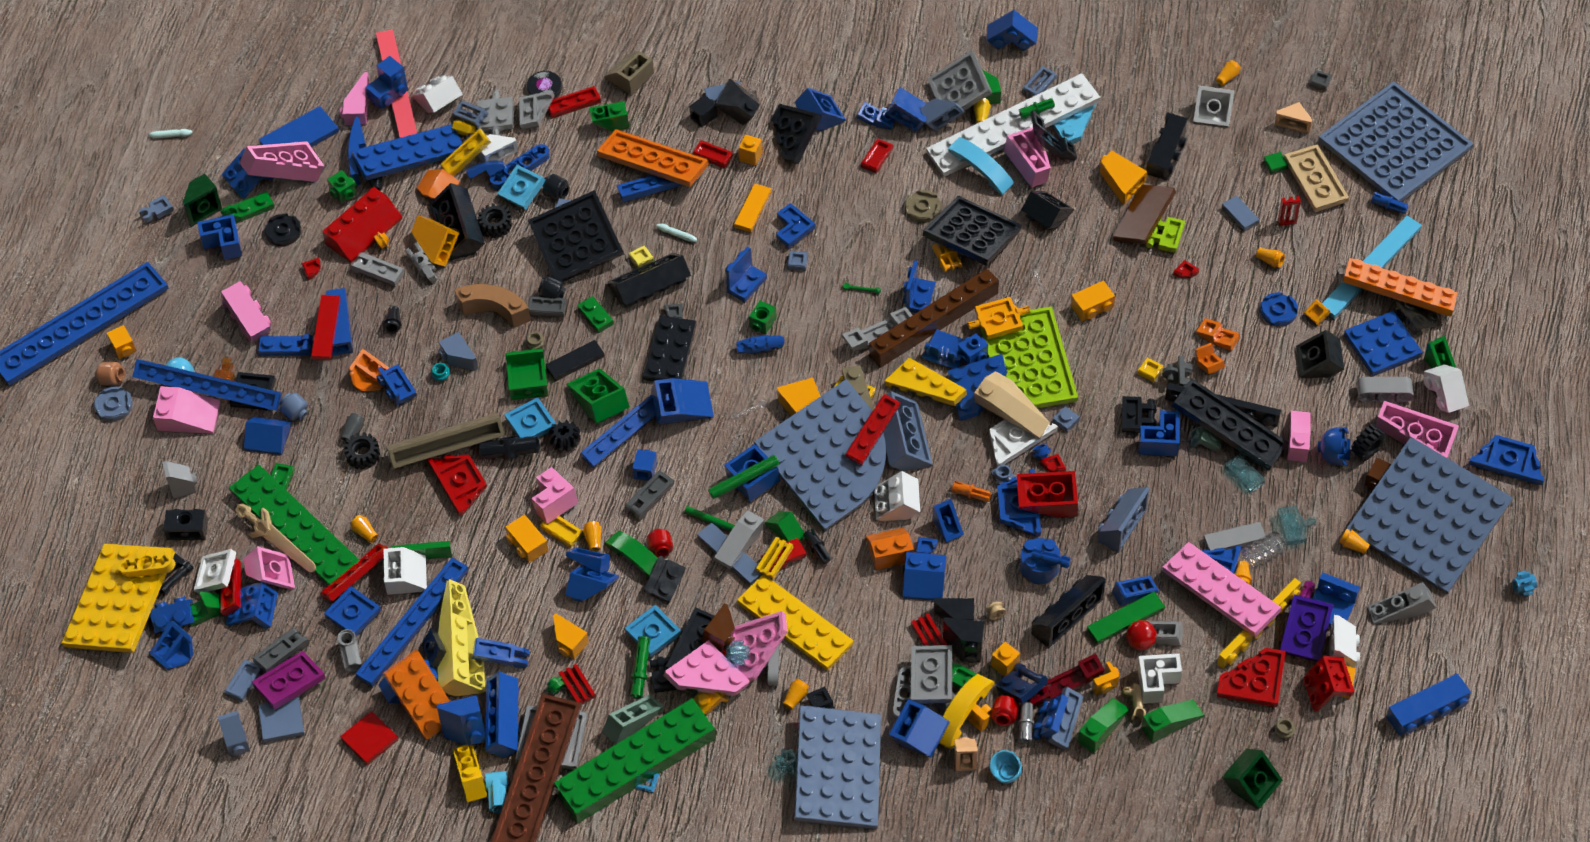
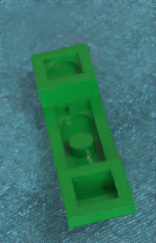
(633, 551)

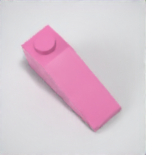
(356, 102)
(1299, 436)

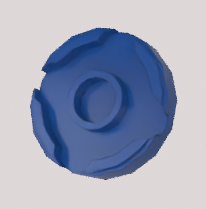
(1279, 309)

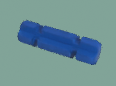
(1050, 558)

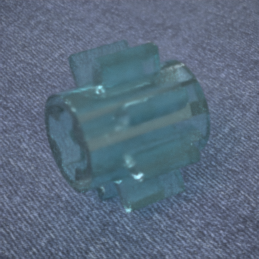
(737, 652)
(786, 767)

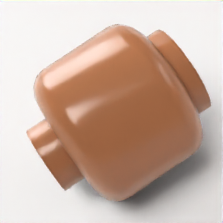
(110, 374)

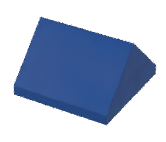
(266, 435)

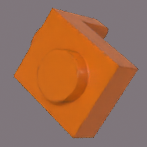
(1208, 360)

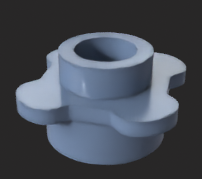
(1002, 469)

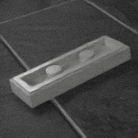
(1229, 538)

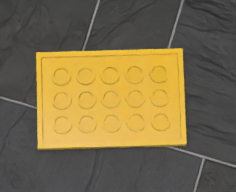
(114, 606)

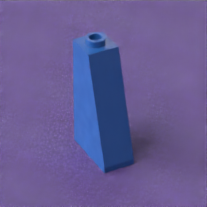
(343, 336)

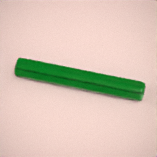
(743, 477)

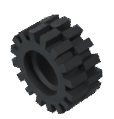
(495, 212)
(358, 442)
(1368, 442)

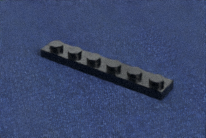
(1260, 413)

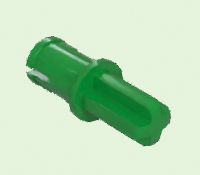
(1036, 107)

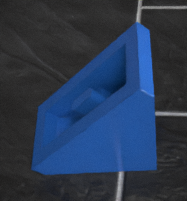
(946, 520)

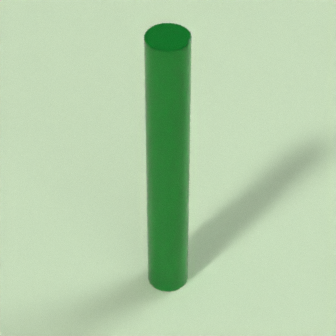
(708, 518)

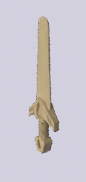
(264, 528)

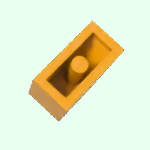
(569, 637)

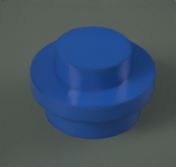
(1041, 451)

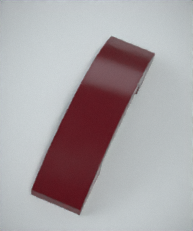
(1074, 678)

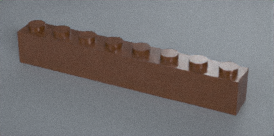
(933, 318)

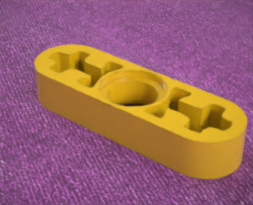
(138, 562)

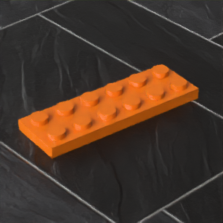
(652, 158)
(1400, 287)

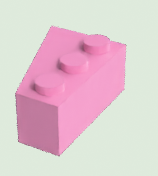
(1028, 156)

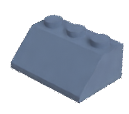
(1123, 518)

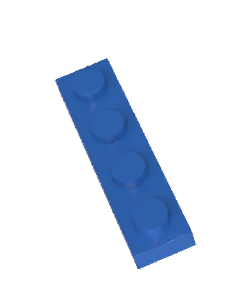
(644, 187)

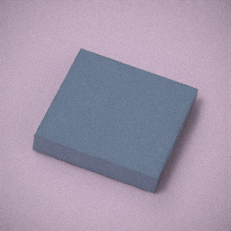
(282, 722)

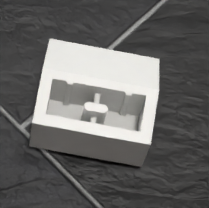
(438, 93)
(897, 498)
(404, 571)

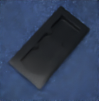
(433, 648)

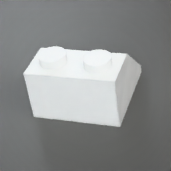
(1344, 641)

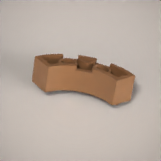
(492, 298)

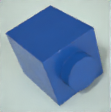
(644, 465)

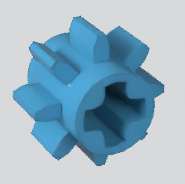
(1524, 583)

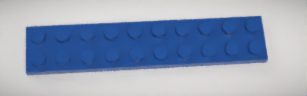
(80, 322)

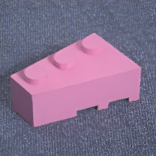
(245, 311)

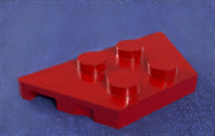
(459, 480)

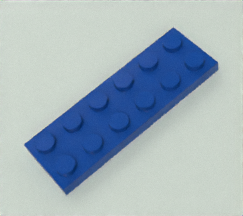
(406, 152)

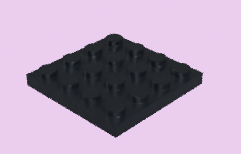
(972, 230)
(576, 236)

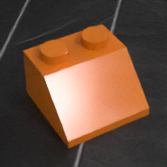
(889, 547)

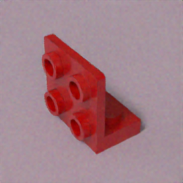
(1327, 679)

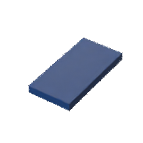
(309, 128)

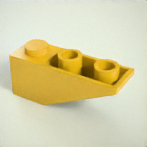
(470, 773)

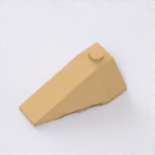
(1009, 402)

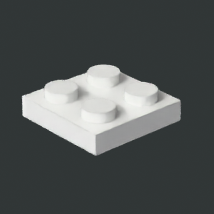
(215, 571)

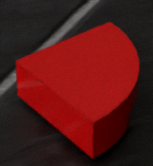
(312, 268)
(1186, 270)
(1053, 464)

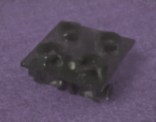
(1416, 317)

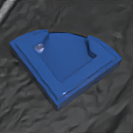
(926, 545)

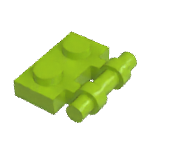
(1170, 237)

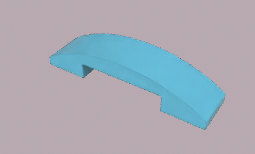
(983, 163)

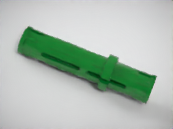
(639, 675)

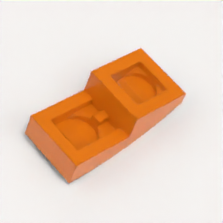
(1214, 333)

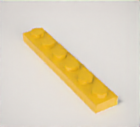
(1243, 640)

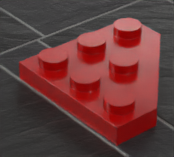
(1255, 679)

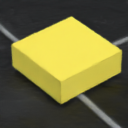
(641, 256)

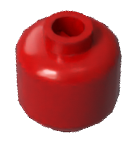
(660, 542)
(1004, 710)

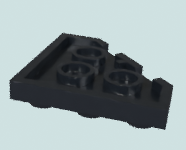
(794, 130)

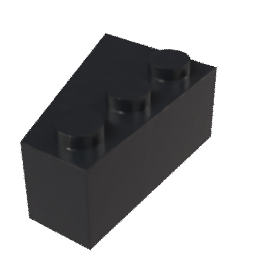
(1168, 147)

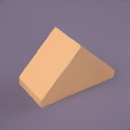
(1294, 118)

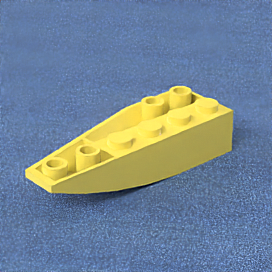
(457, 630)

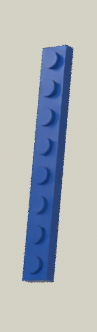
(207, 384)
(410, 623)

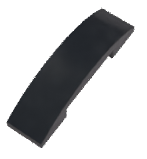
(1061, 148)

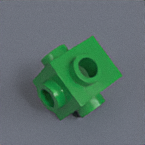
(341, 186)

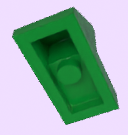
(206, 608)

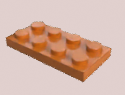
(417, 692)

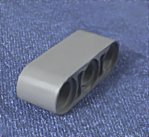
(1385, 389)

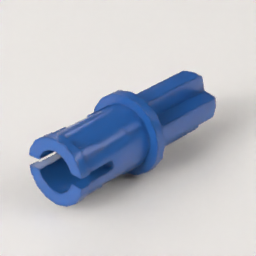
(1389, 203)

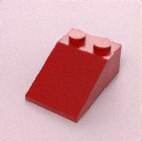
(1048, 493)

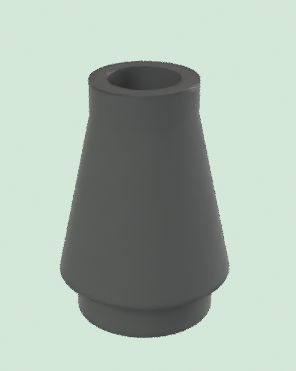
(352, 426)

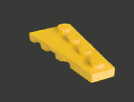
(925, 382)

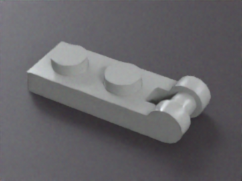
(377, 269)

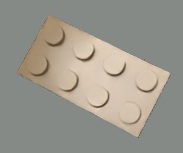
(1316, 178)

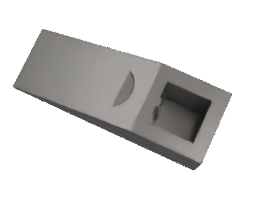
(1403, 605)

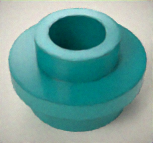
(437, 368)

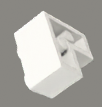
(1449, 387)
(1156, 671)

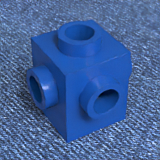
(973, 349)

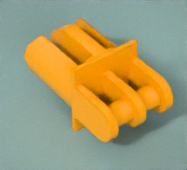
(947, 257)

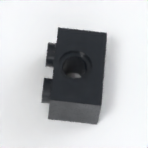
(176, 528)

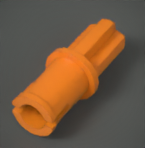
(971, 491)

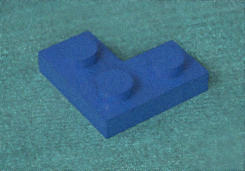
(797, 225)

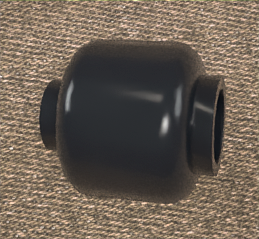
(555, 187)
(551, 288)

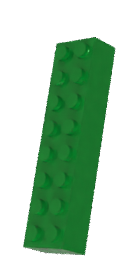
(634, 760)

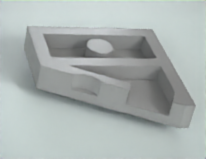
(534, 108)

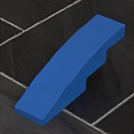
(355, 142)

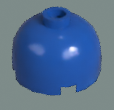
(1335, 446)

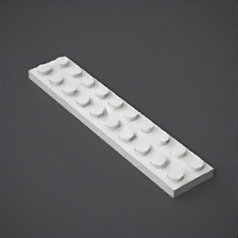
(992, 133)

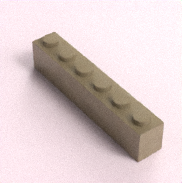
(445, 440)

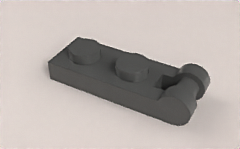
(649, 494)
(280, 650)

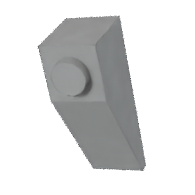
(740, 539)

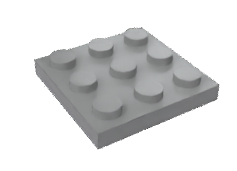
(961, 82)
(574, 749)

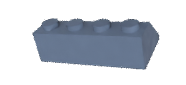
(906, 437)

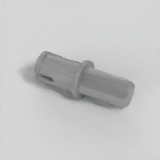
(1026, 723)

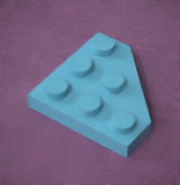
(1074, 126)

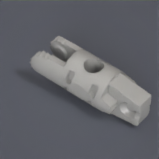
(422, 263)

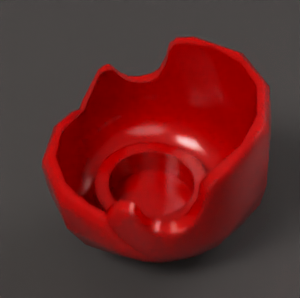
(1141, 635)

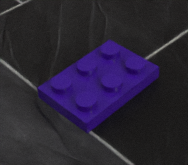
(1306, 628)

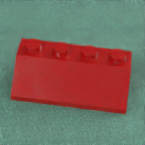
(357, 226)

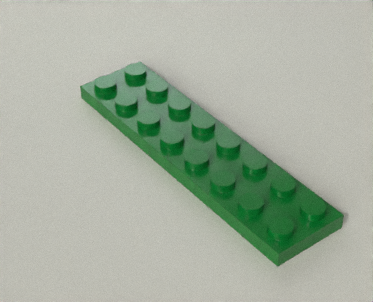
(295, 522)

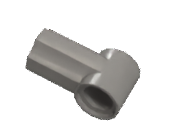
(349, 651)

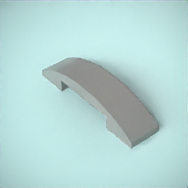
(860, 339)

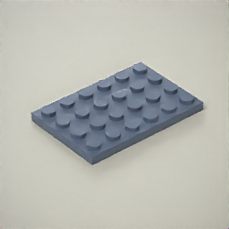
(838, 767)

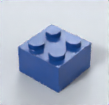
(759, 484)

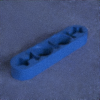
(529, 155)

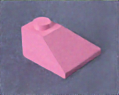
(269, 567)

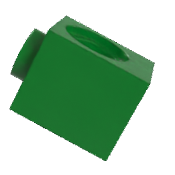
(762, 317)

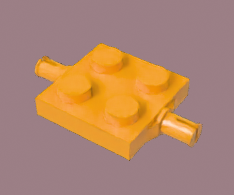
(998, 318)

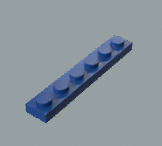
(619, 432)

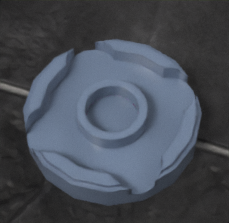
(113, 404)

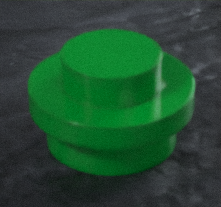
(555, 685)

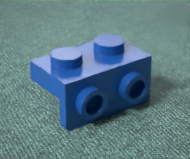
(396, 384)
(179, 612)

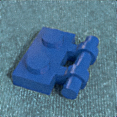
(1050, 717)

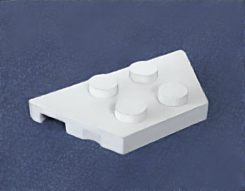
(1011, 441)

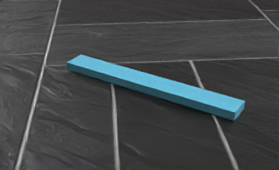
(1380, 256)

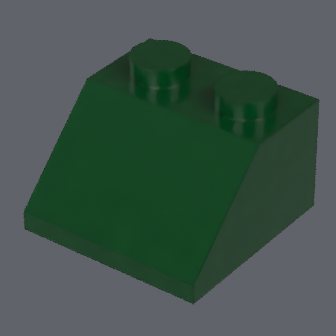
(201, 200)
(1253, 777)

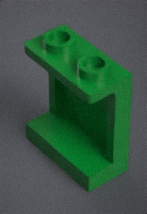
(526, 374)

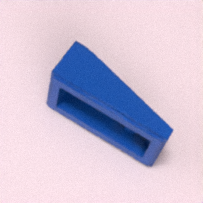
(594, 560)
(1124, 596)

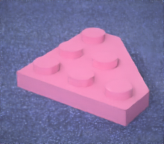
(763, 638)
(707, 672)

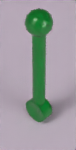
(846, 286)

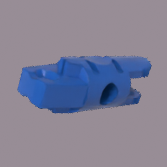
(759, 344)

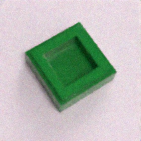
(1275, 162)

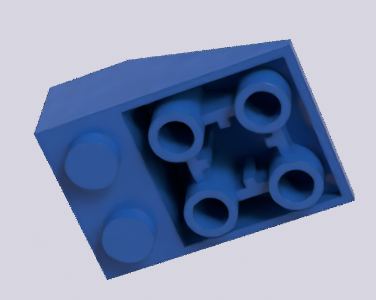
(681, 400)

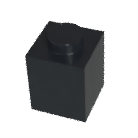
(703, 111)

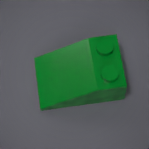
(599, 395)

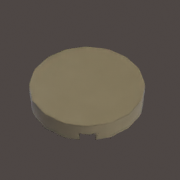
(922, 206)

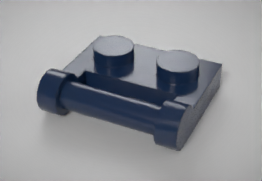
(1018, 688)

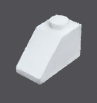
(498, 148)

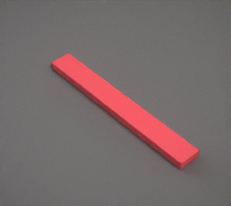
(401, 106)

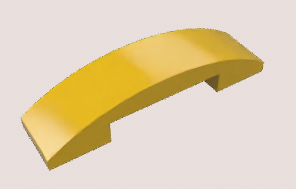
(962, 705)

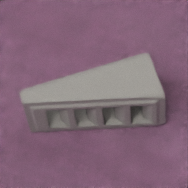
(1170, 627)

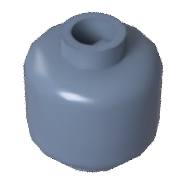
(293, 406)

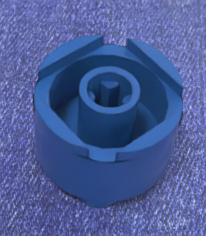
(1038, 571)

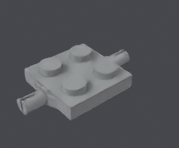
(500, 113)

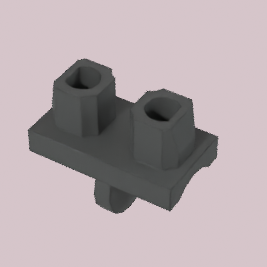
(1177, 371)

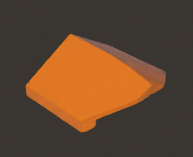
(435, 182)
(365, 372)

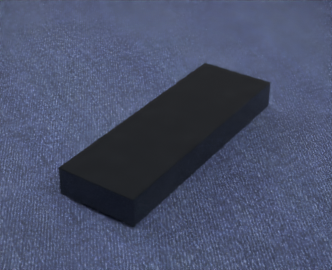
(575, 360)

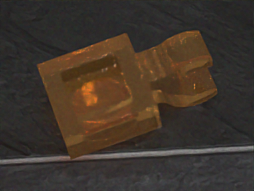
(225, 372)

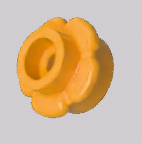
(382, 240)

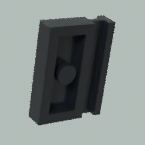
(664, 579)

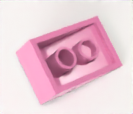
(185, 411)

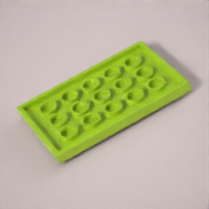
(1037, 359)

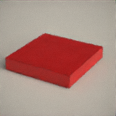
(369, 738)

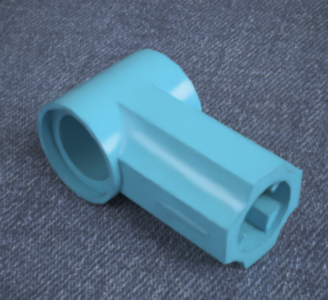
(496, 786)

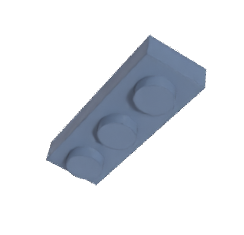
(1069, 719)

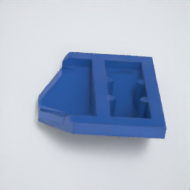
(173, 647)

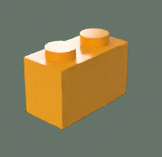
(1092, 301)
(526, 538)

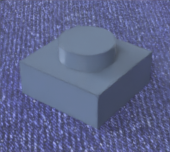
(1066, 419)

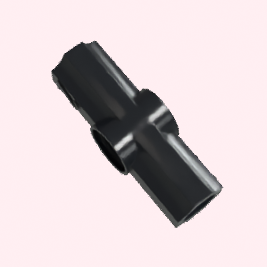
(509, 447)

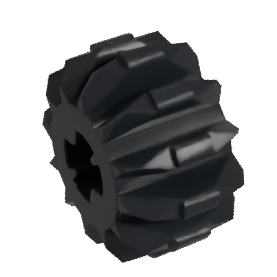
(564, 435)

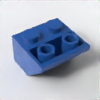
(919, 728)

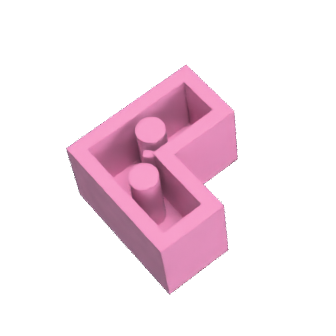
(554, 497)

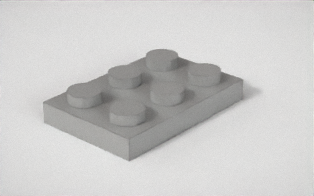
(931, 674)

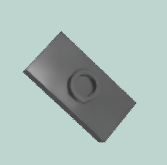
(547, 306)

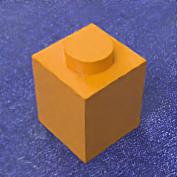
(750, 150)
(121, 342)
(1004, 659)

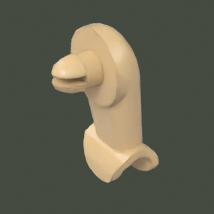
(1136, 697)

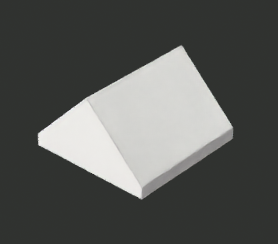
(1213, 105)

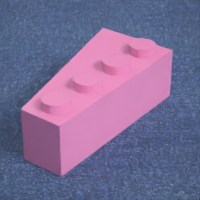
(283, 161)
(1406, 423)

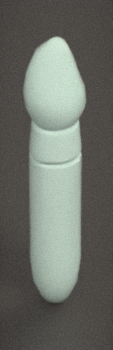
(171, 133)
(675, 232)

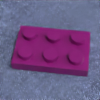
(288, 680)

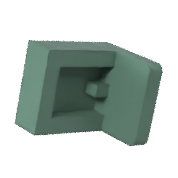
(1206, 438)

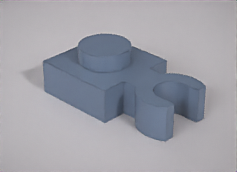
(158, 208)

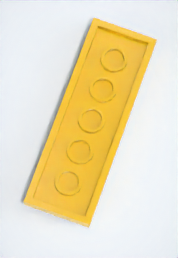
(805, 627)

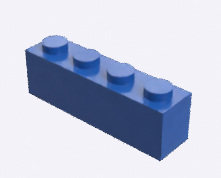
(1428, 705)
(502, 714)

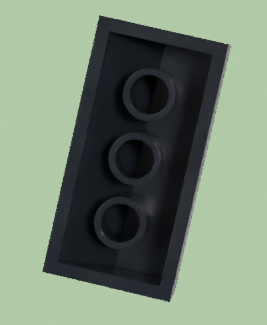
(455, 211)
(649, 279)
(1068, 609)

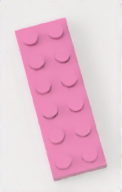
(1221, 589)

